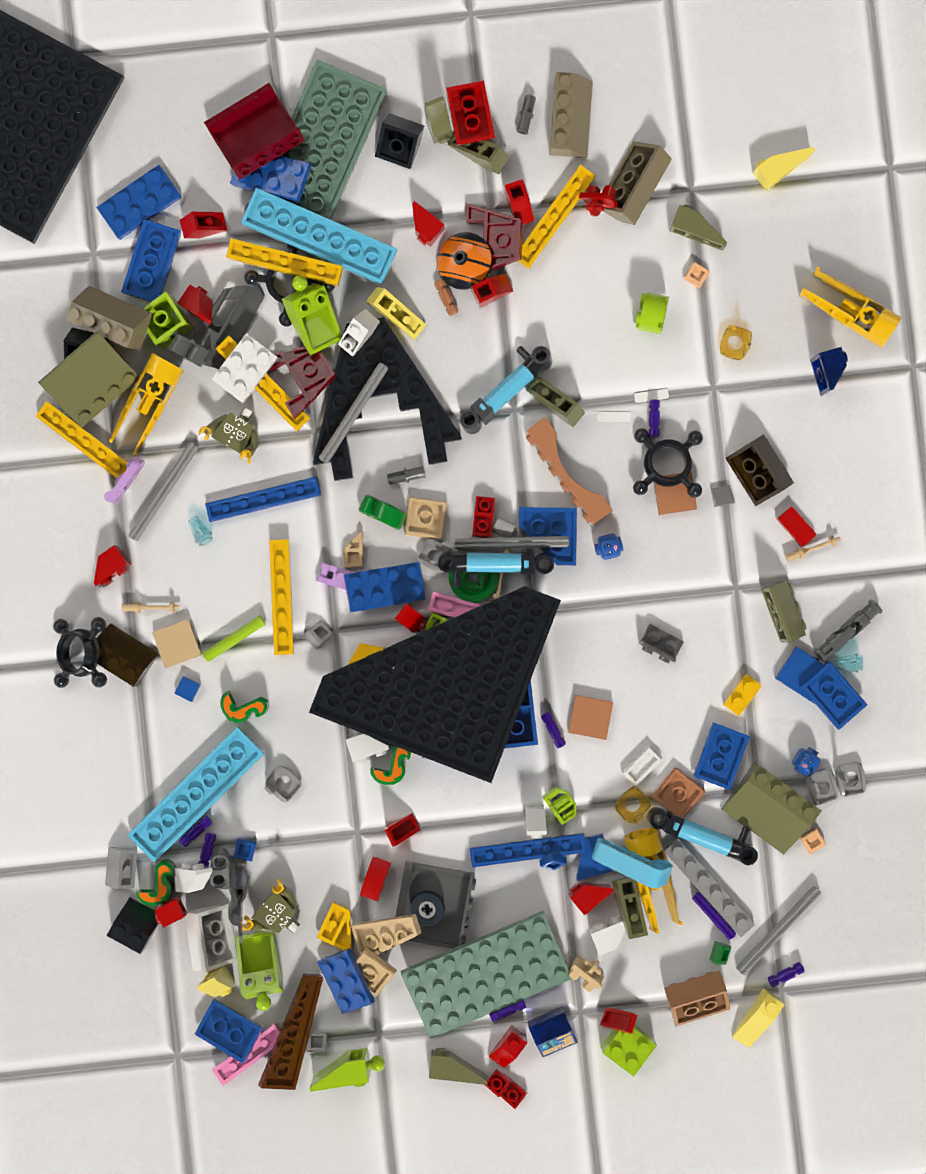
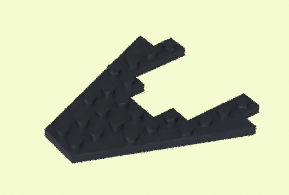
(400, 379)

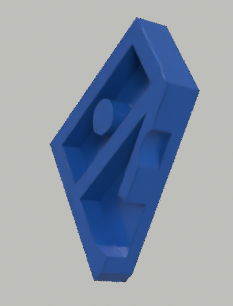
(587, 866)

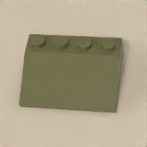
(89, 379)
(770, 809)

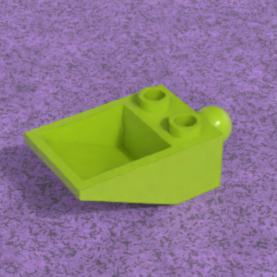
(314, 320)
(257, 962)
(347, 1070)

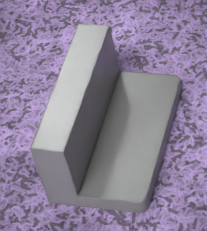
(121, 868)

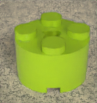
(653, 312)

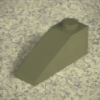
(438, 120)
(483, 153)
(694, 226)
(556, 401)
(630, 907)
(450, 1067)

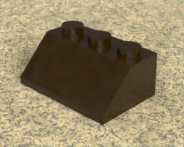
(759, 470)
(124, 655)

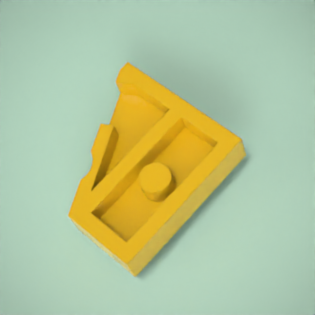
(337, 927)

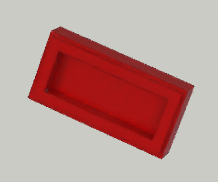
(796, 526)
(618, 1020)

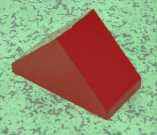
(401, 829)

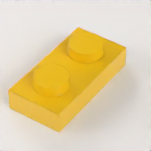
(742, 694)

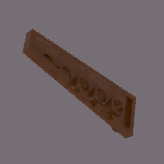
(290, 1046)

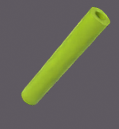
(233, 638)

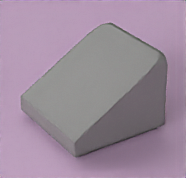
(722, 496)
(503, 528)
(318, 634)
(317, 1044)

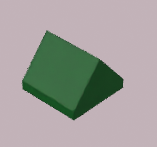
(720, 953)

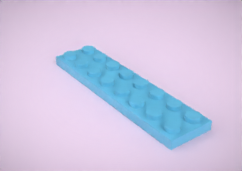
(319, 236)
(196, 794)

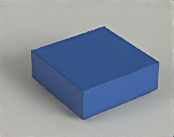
(187, 689)
(244, 849)
(553, 861)

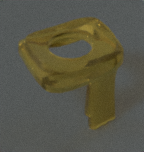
(746, 337)
(636, 816)

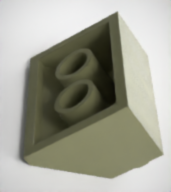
(784, 611)

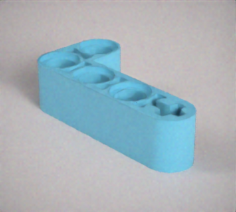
(648, 872)

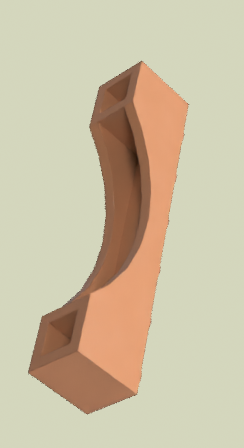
(544, 439)

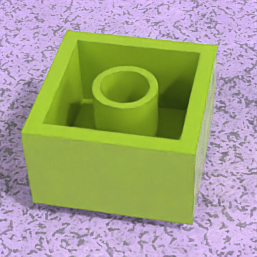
(166, 320)
(629, 1050)

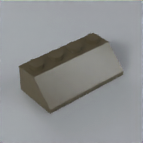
(570, 115)
(637, 180)
(110, 317)

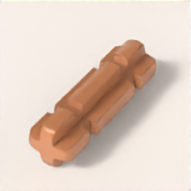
(446, 297)

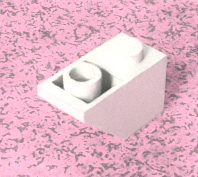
(358, 332)
(362, 746)
(535, 821)
(191, 877)
(608, 935)

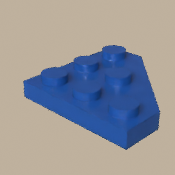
(552, 522)

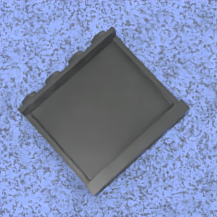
(455, 890)

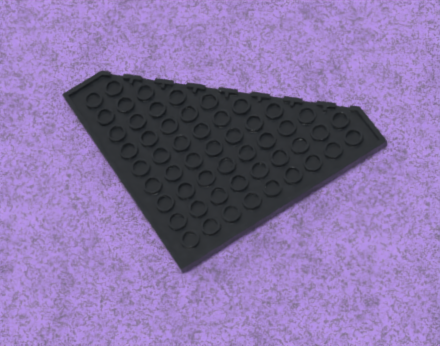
(47, 118)
(448, 687)

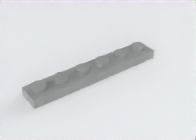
(709, 887)

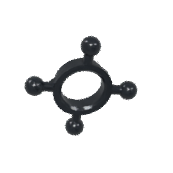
(252, 278)
(641, 486)
(91, 652)

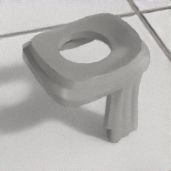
(432, 544)
(842, 778)
(811, 782)
(271, 787)

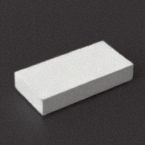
(642, 766)

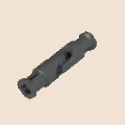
(840, 638)

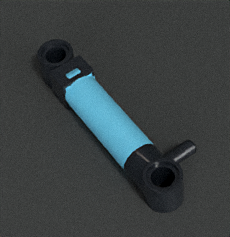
(485, 408)
(494, 562)
(703, 836)

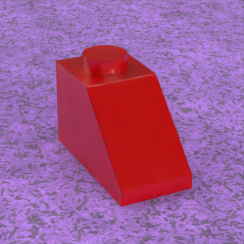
(202, 224)
(427, 226)
(197, 303)
(411, 618)
(589, 895)
(508, 1047)

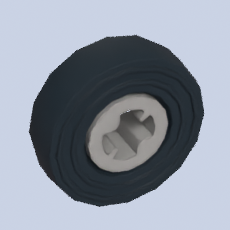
(434, 901)

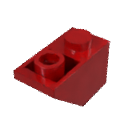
(519, 201)
(491, 290)
(110, 564)
(170, 911)

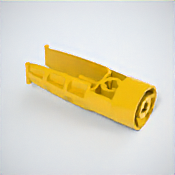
(879, 326)
(162, 372)
(648, 843)

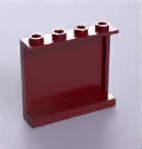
(254, 131)

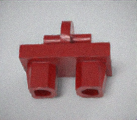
(597, 201)

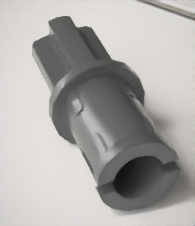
(526, 114)
(406, 475)

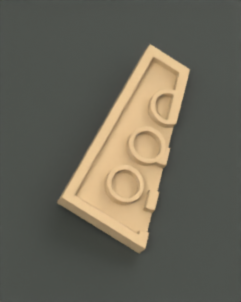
(385, 933)

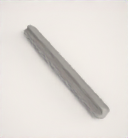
(353, 413)
(163, 491)
(512, 542)
(780, 928)

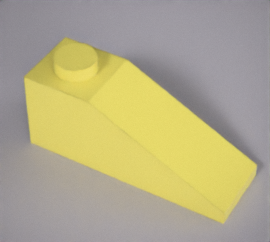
(778, 166)
(395, 312)
(217, 982)
(758, 1018)

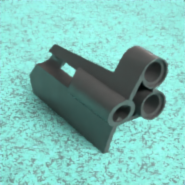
(202, 347)
(233, 879)

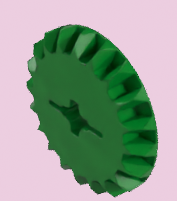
(472, 591)

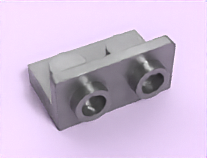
(661, 643)

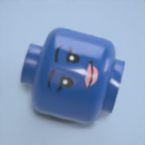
(608, 546)
(806, 761)

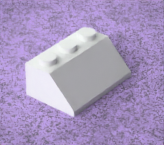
(210, 938)

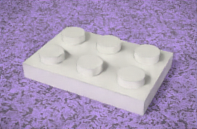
(244, 368)

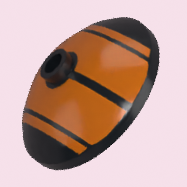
(474, 265)

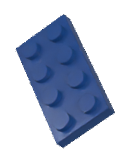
(279, 177)
(139, 201)
(151, 261)
(384, 587)

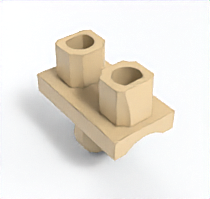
(587, 970)

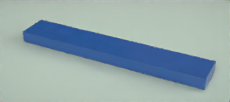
(263, 499)
(527, 850)

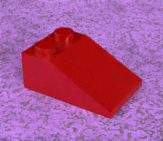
(470, 112)

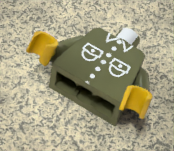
(234, 433)
(275, 912)

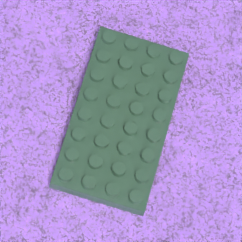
(335, 122)
(486, 974)

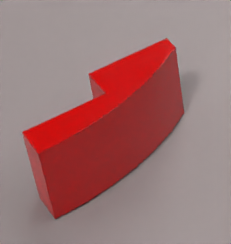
(483, 517)
(375, 879)
(506, 1088)

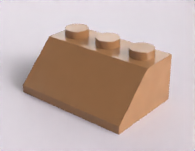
(697, 998)

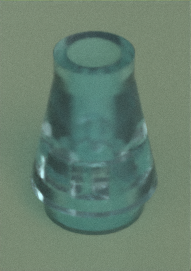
(200, 532)
(849, 663)

